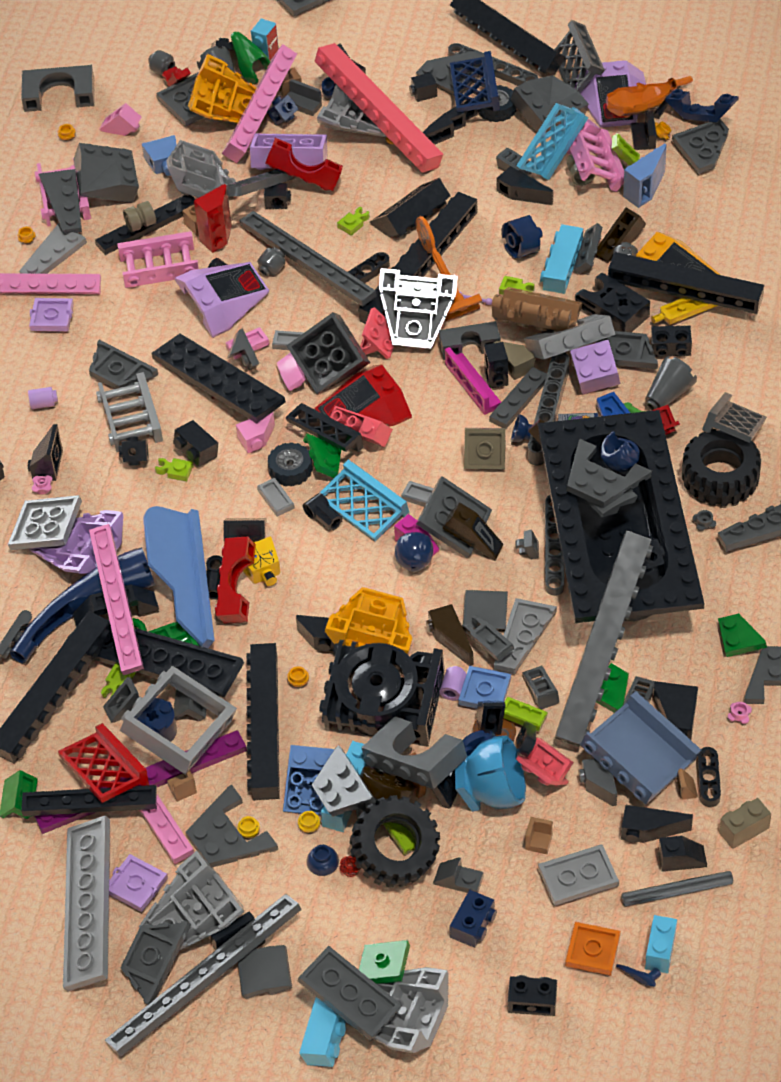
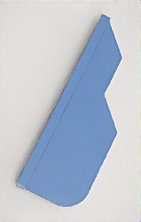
(178, 559)

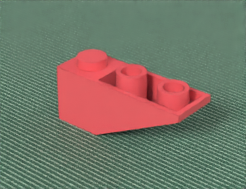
(370, 429)

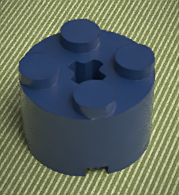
(521, 236)
(160, 718)

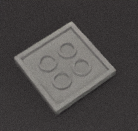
(45, 522)

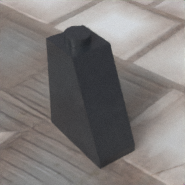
(677, 704)

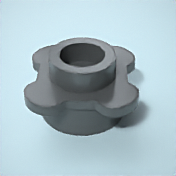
(704, 520)

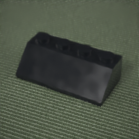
(415, 204)

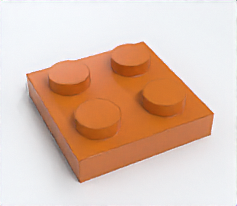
(593, 948)

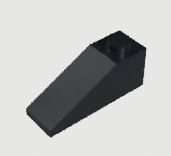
(649, 824)

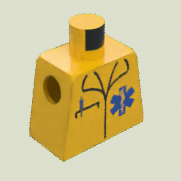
(266, 563)

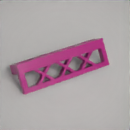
(471, 381)

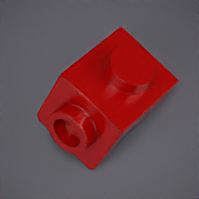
(667, 419)

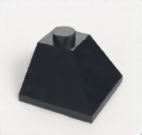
(47, 455)

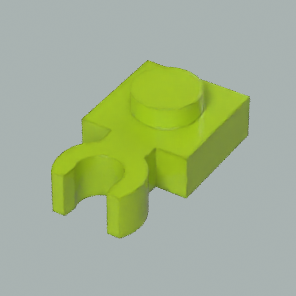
(352, 223)
(515, 283)
(177, 469)
(114, 680)

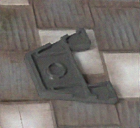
(598, 483)
(765, 674)
(219, 839)

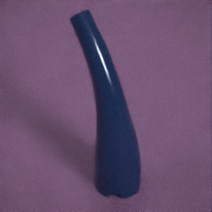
(134, 572)

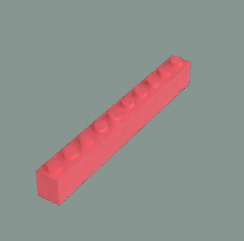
(378, 108)

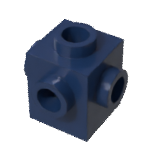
(282, 110)

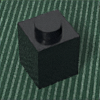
(423, 87)

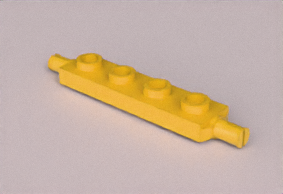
(680, 310)

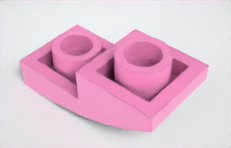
(291, 372)

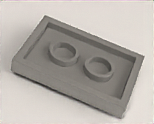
(578, 875)

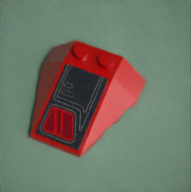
(370, 394)

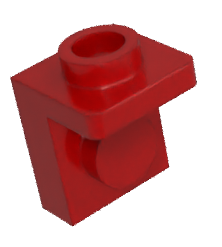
(175, 75)

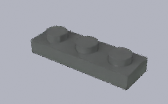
(588, 249)

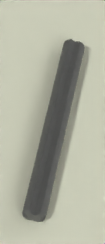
(677, 888)

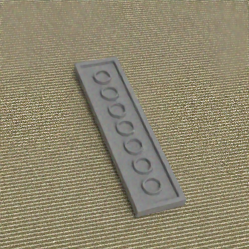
(86, 904)

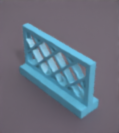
(561, 139)
(375, 489)

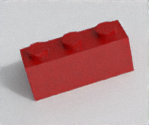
(213, 218)

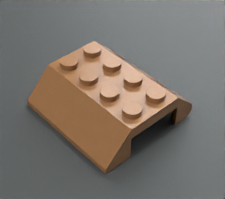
(535, 310)

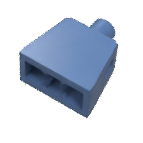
(157, 153)

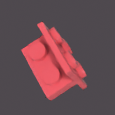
(376, 335)
(546, 763)

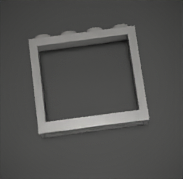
(161, 746)

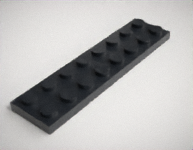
(218, 378)
(159, 653)

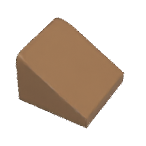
(686, 785)

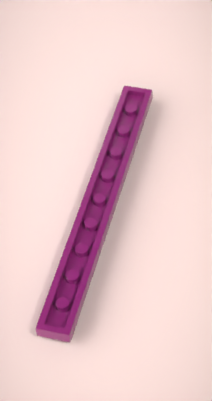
(158, 774)

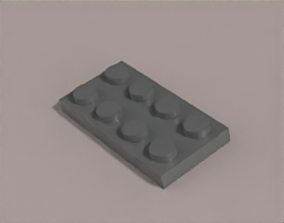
(349, 993)

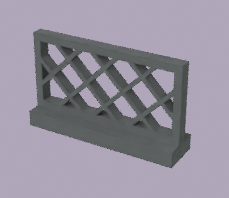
(586, 51)
(733, 419)

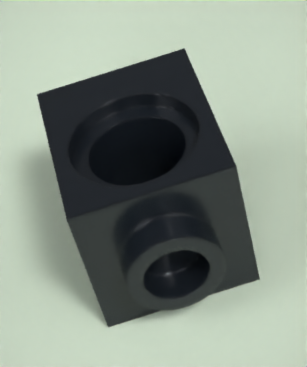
(277, 196)

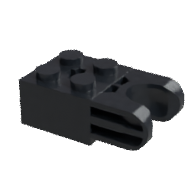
(615, 300)

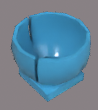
(491, 776)

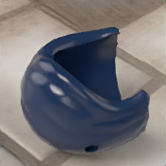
(619, 453)
(414, 551)

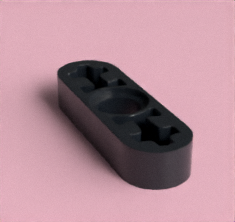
(375, 263)
(526, 739)
(704, 784)

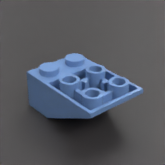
(644, 177)
(303, 769)

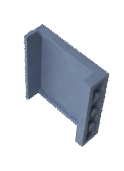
(641, 748)

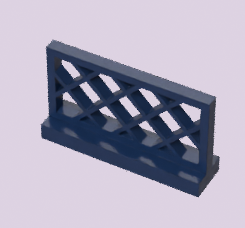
(487, 81)

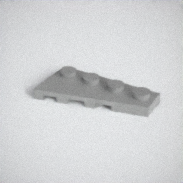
(53, 251)
(523, 630)

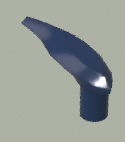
(642, 977)

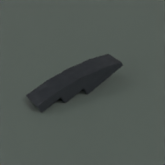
(445, 125)

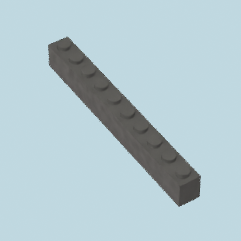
(603, 638)

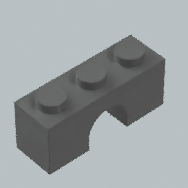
(475, 334)

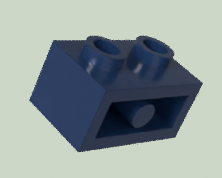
(472, 919)

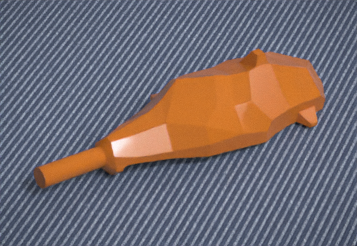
(641, 98)

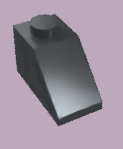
(598, 781)

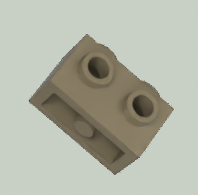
(745, 822)

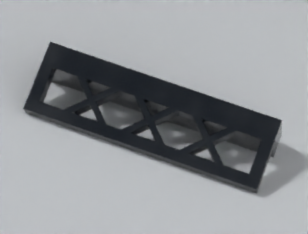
(325, 428)

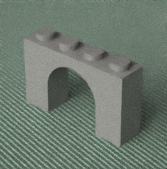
(588, 331)

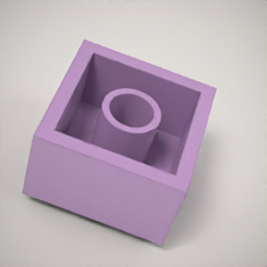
(595, 367)

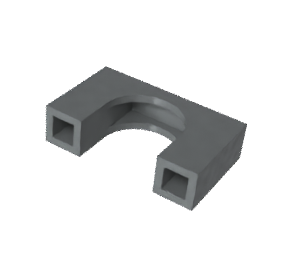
(38, 81)
(427, 768)

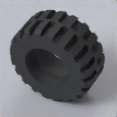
(721, 486)
(407, 815)

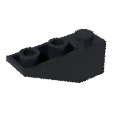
(521, 187)

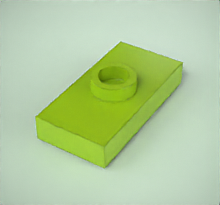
(624, 150)
(521, 712)
(401, 836)

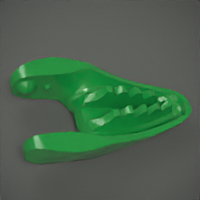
(247, 54)

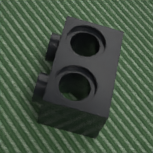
(671, 340)
(496, 365)

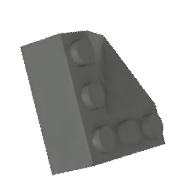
(538, 96)
(106, 172)
(328, 353)

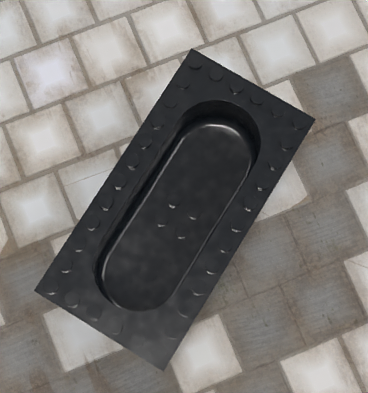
(592, 541)

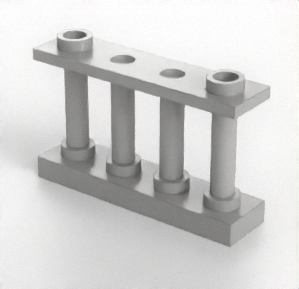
(144, 400)

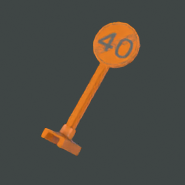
(460, 305)

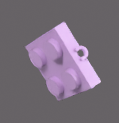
(51, 314)
(136, 882)

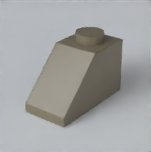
(519, 359)

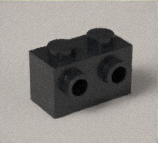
(195, 443)
(532, 995)

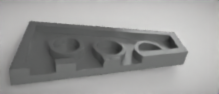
(755, 530)

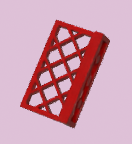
(118, 756)

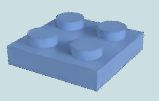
(483, 686)

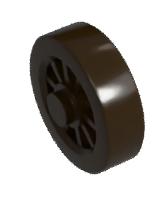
(386, 784)

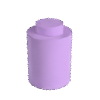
(42, 397)
(452, 683)

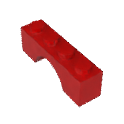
(324, 174)
(237, 555)

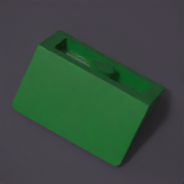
(12, 792)

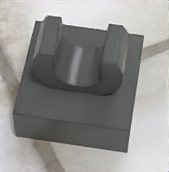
(528, 545)

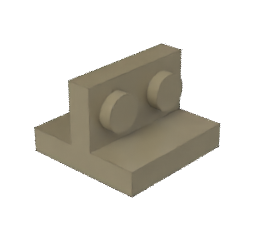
(484, 448)

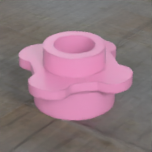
(42, 484)
(739, 707)

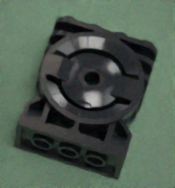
(382, 665)

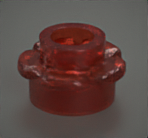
(349, 871)

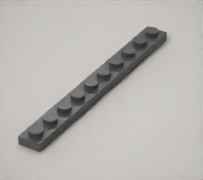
(308, 258)
(202, 975)

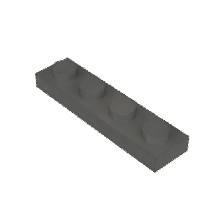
(518, 398)

